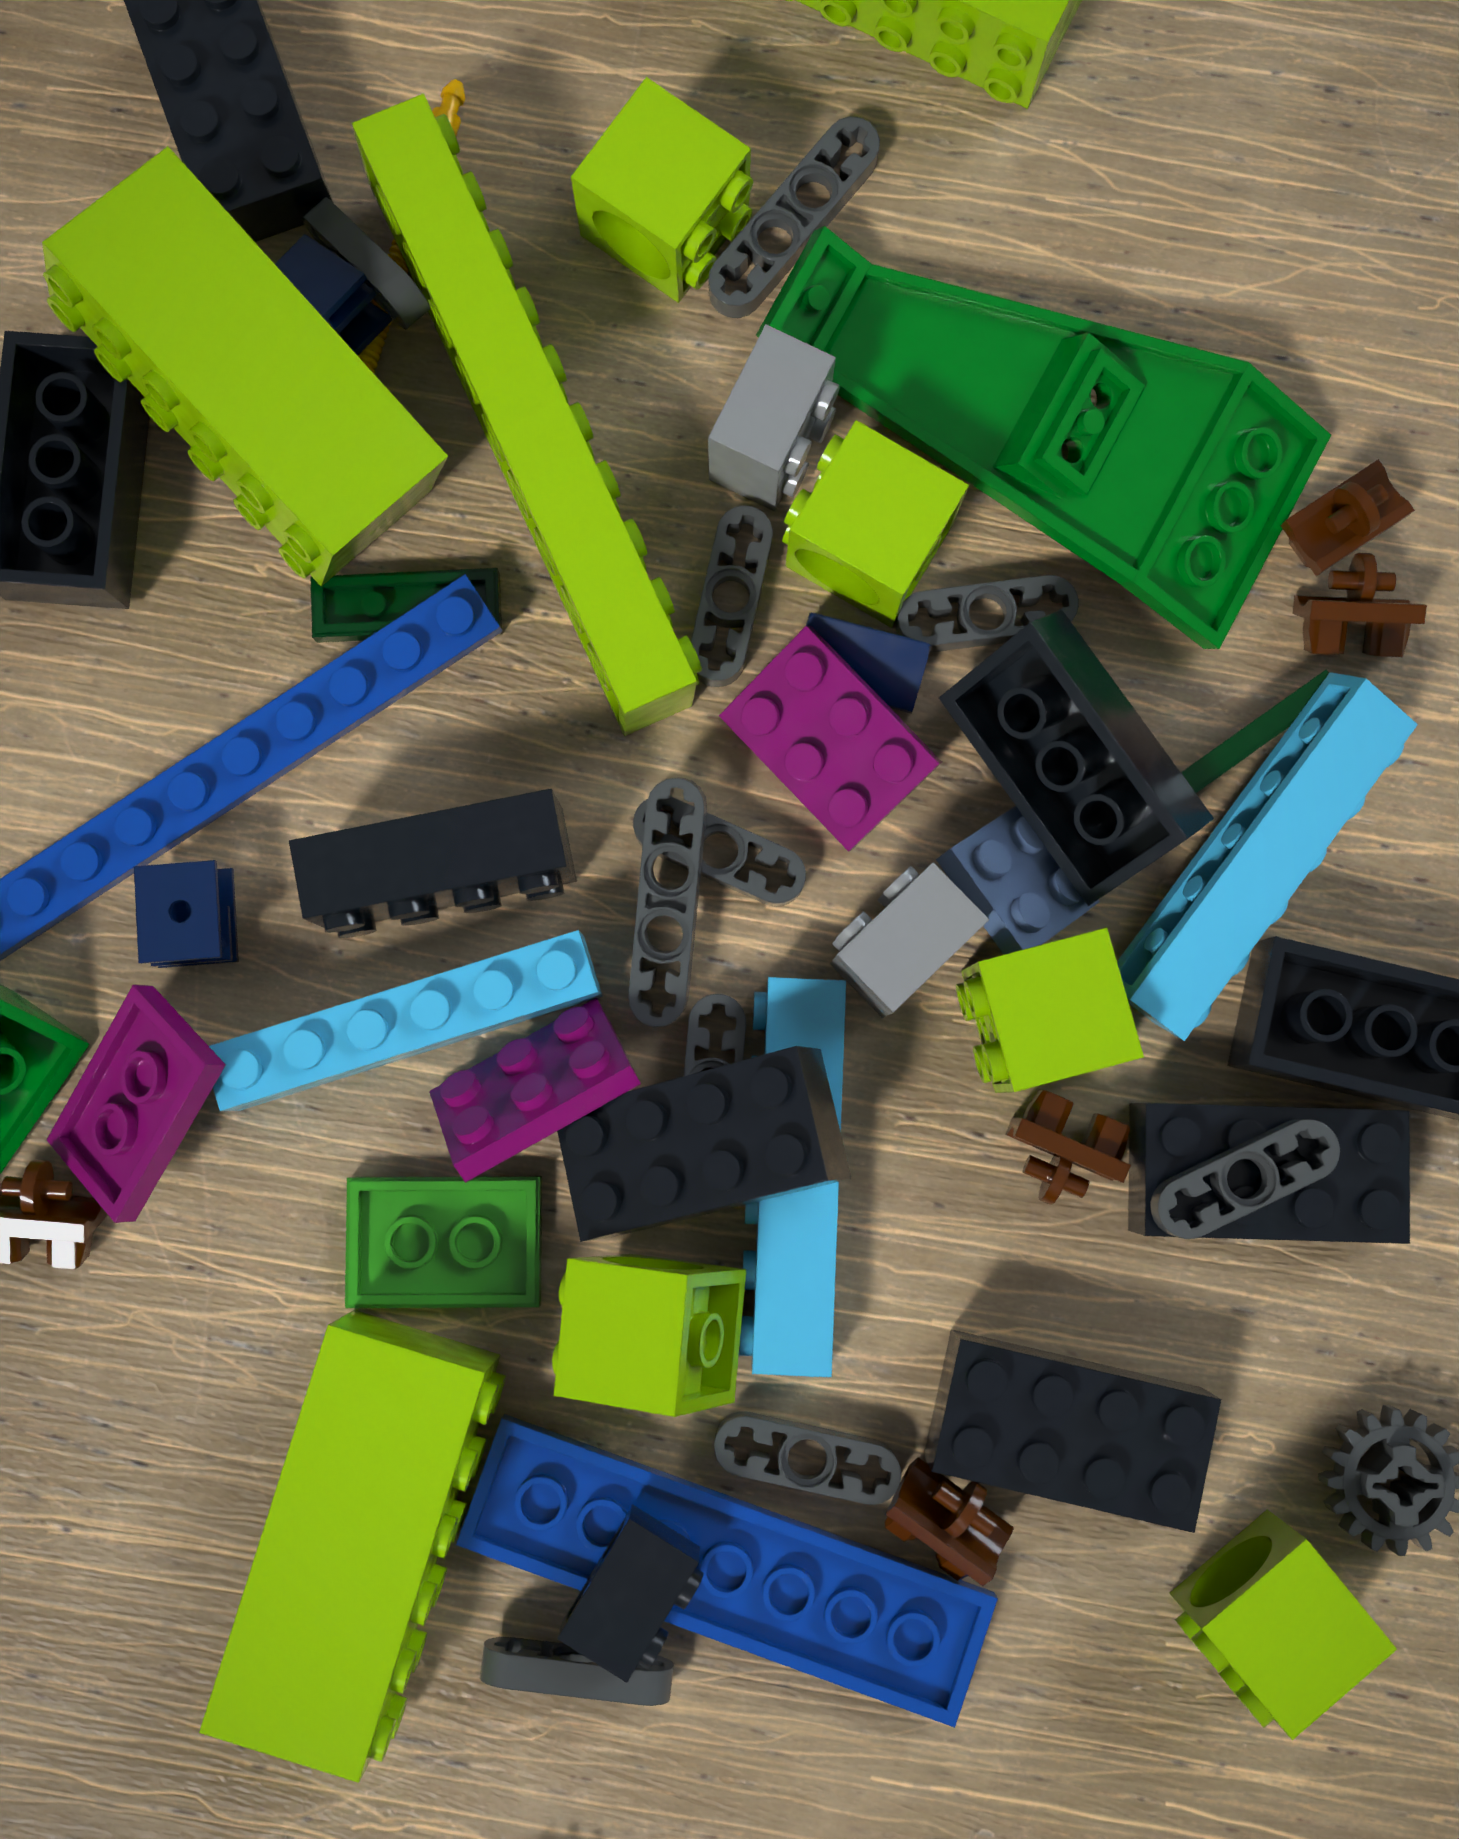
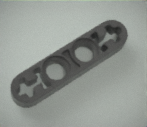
(787, 213)
(658, 900)

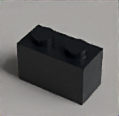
(631, 1594)

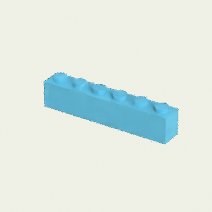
(1262, 851)
(405, 1021)
(796, 1231)

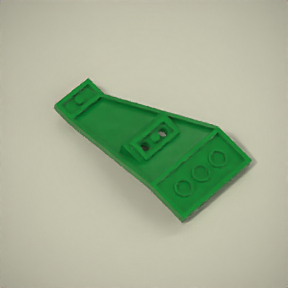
(1164, 480)

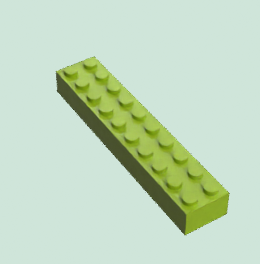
(526, 413)

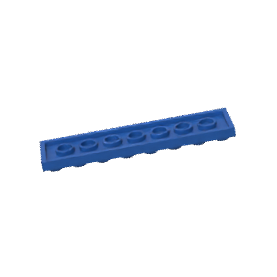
(765, 1580)

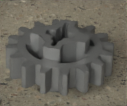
(1413, 1503)

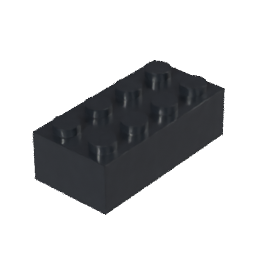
(231, 109)
(67, 473)
(1075, 756)
(433, 863)
(1350, 1026)
(704, 1144)
(1357, 1202)
(1072, 1430)

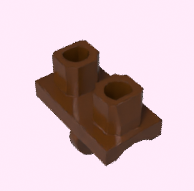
(1346, 518)
(1386, 619)
(1098, 1153)
(46, 1210)
(949, 1522)

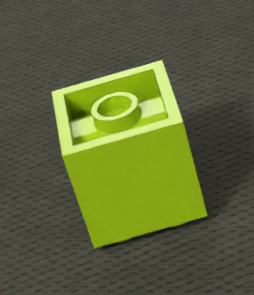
(663, 190)
(871, 521)
(1049, 1012)
(649, 1333)
(1279, 1625)

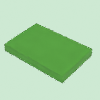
(443, 1242)

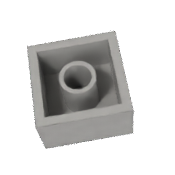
(771, 417)
(908, 941)

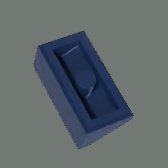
(884, 660)

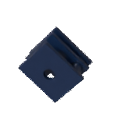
(335, 292)
(185, 914)

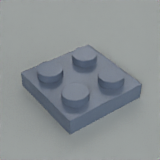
(1014, 883)

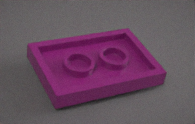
(830, 738)
(532, 1089)
(135, 1103)

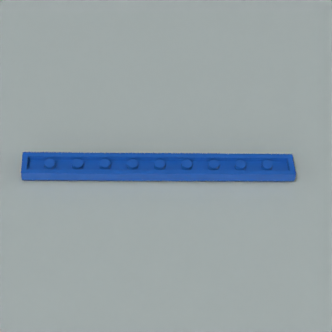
(242, 761)

